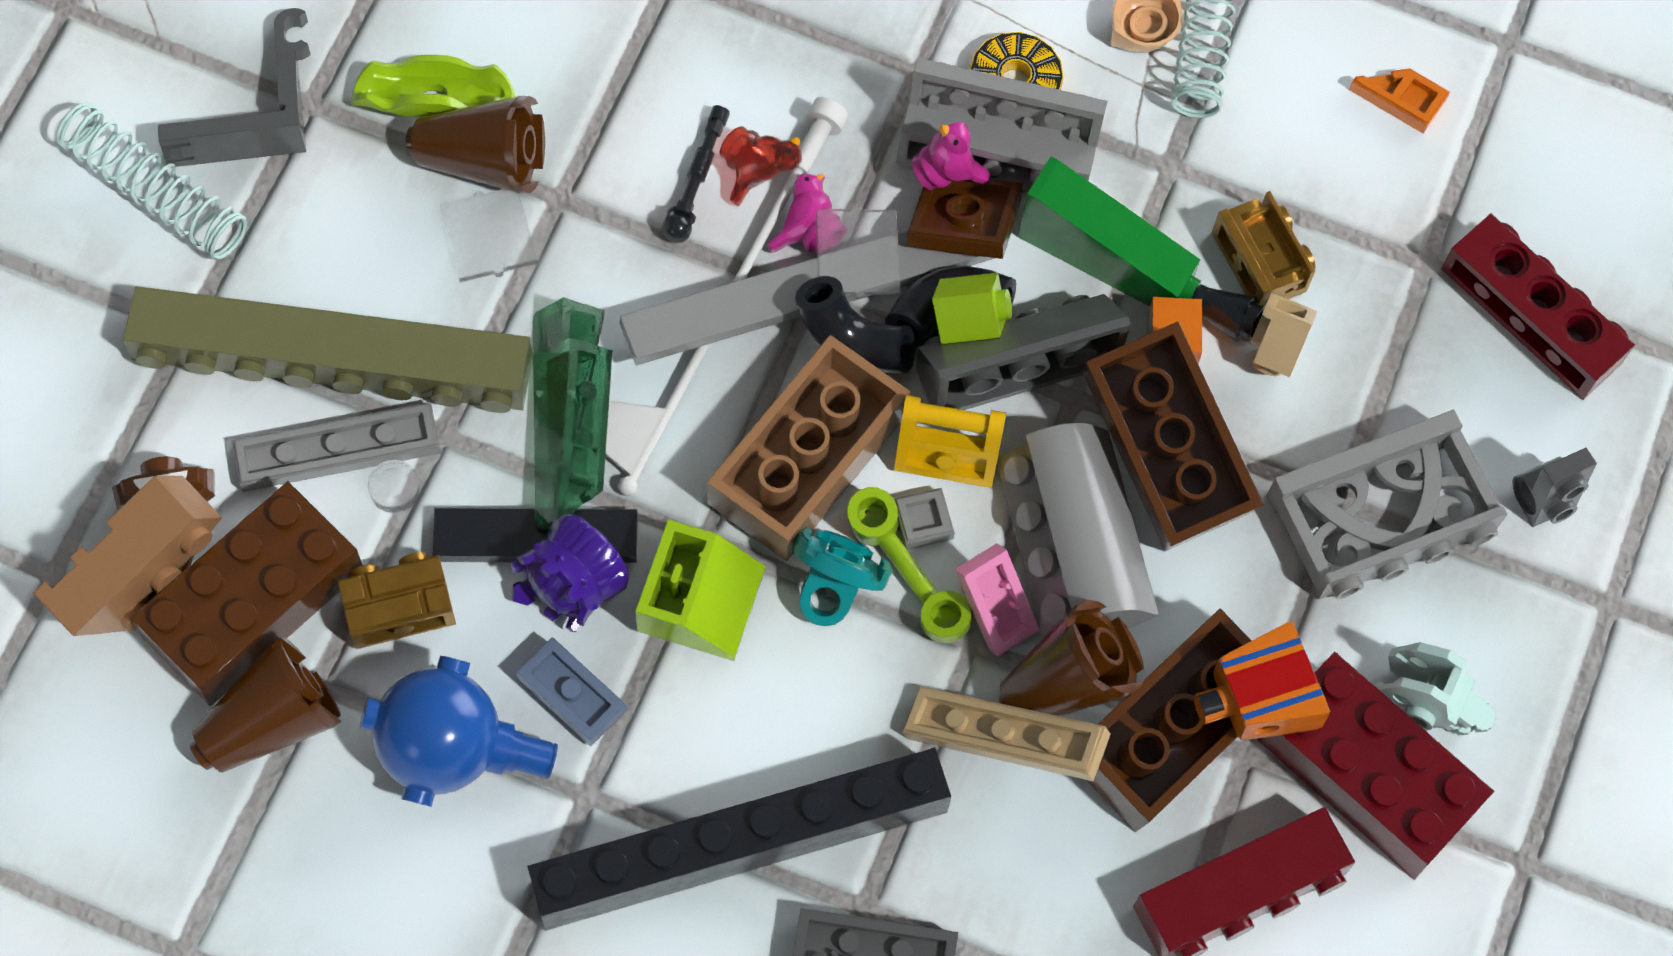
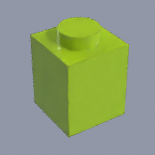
(971, 308)

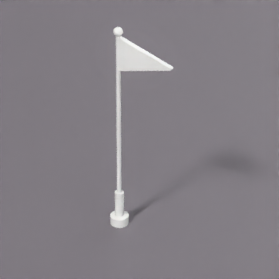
(637, 428)

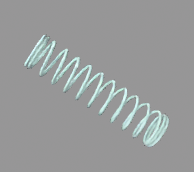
(1192, 91)
(93, 130)

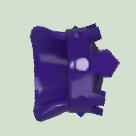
(570, 571)

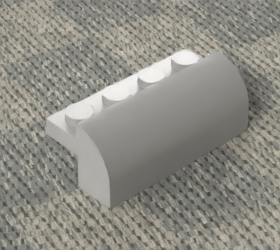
(1009, 121)
(1075, 525)

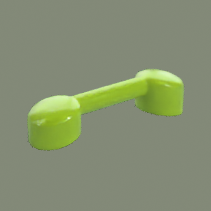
(944, 613)

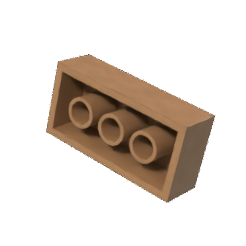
(807, 447)

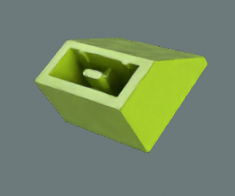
(699, 591)

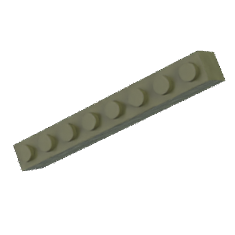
(328, 349)

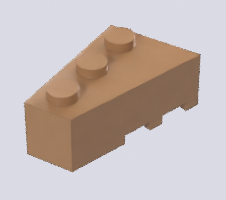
(135, 561)

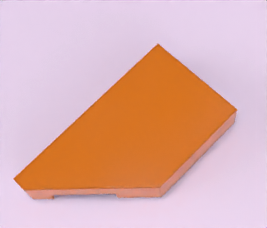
(1404, 96)

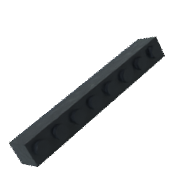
(739, 838)

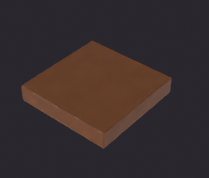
(966, 217)

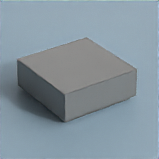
(924, 519)

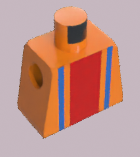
(1266, 688)

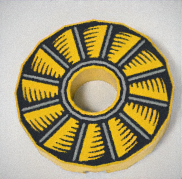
(1021, 53)

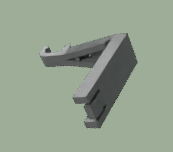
(248, 134)

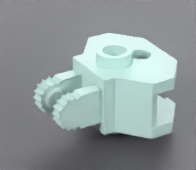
(1436, 689)

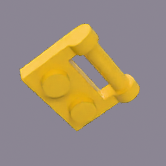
(947, 453)

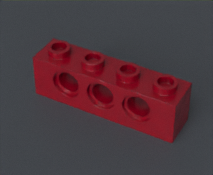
(1539, 329)

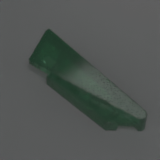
(569, 407)

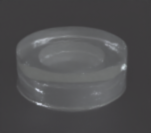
(393, 486)

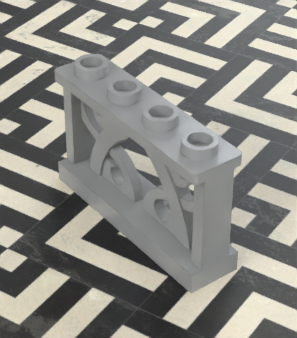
(1412, 445)

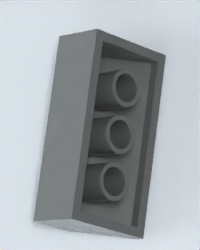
(1029, 355)

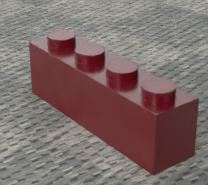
(1244, 885)

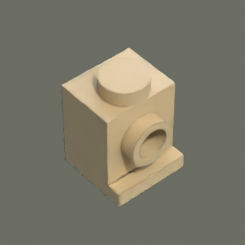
(1282, 336)

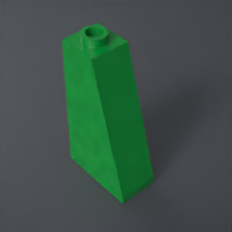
(1104, 238)

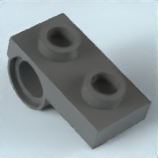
(1554, 487)

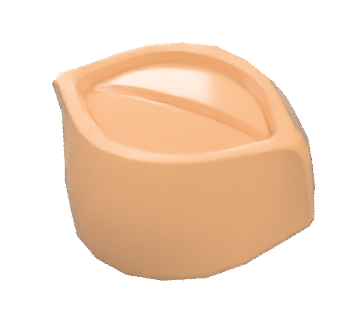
(1145, 24)

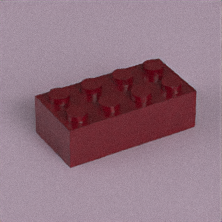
(1382, 770)

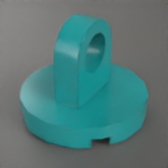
(838, 565)

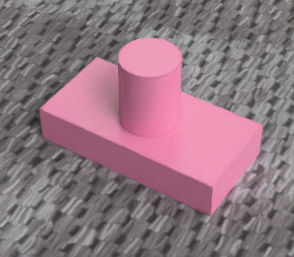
(997, 599)

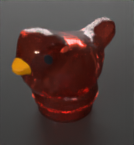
(757, 159)

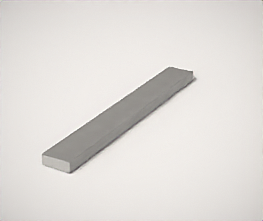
(751, 304)

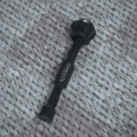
(679, 218)

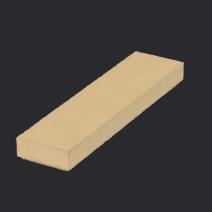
(1007, 733)

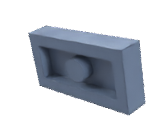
(571, 691)

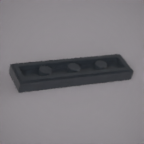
(508, 533)

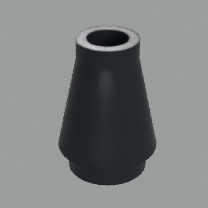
(1230, 312)

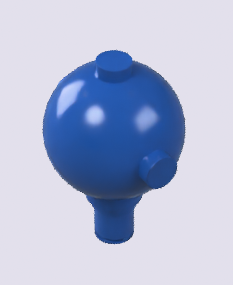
(443, 732)

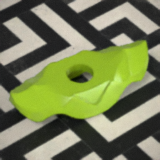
(402, 85)

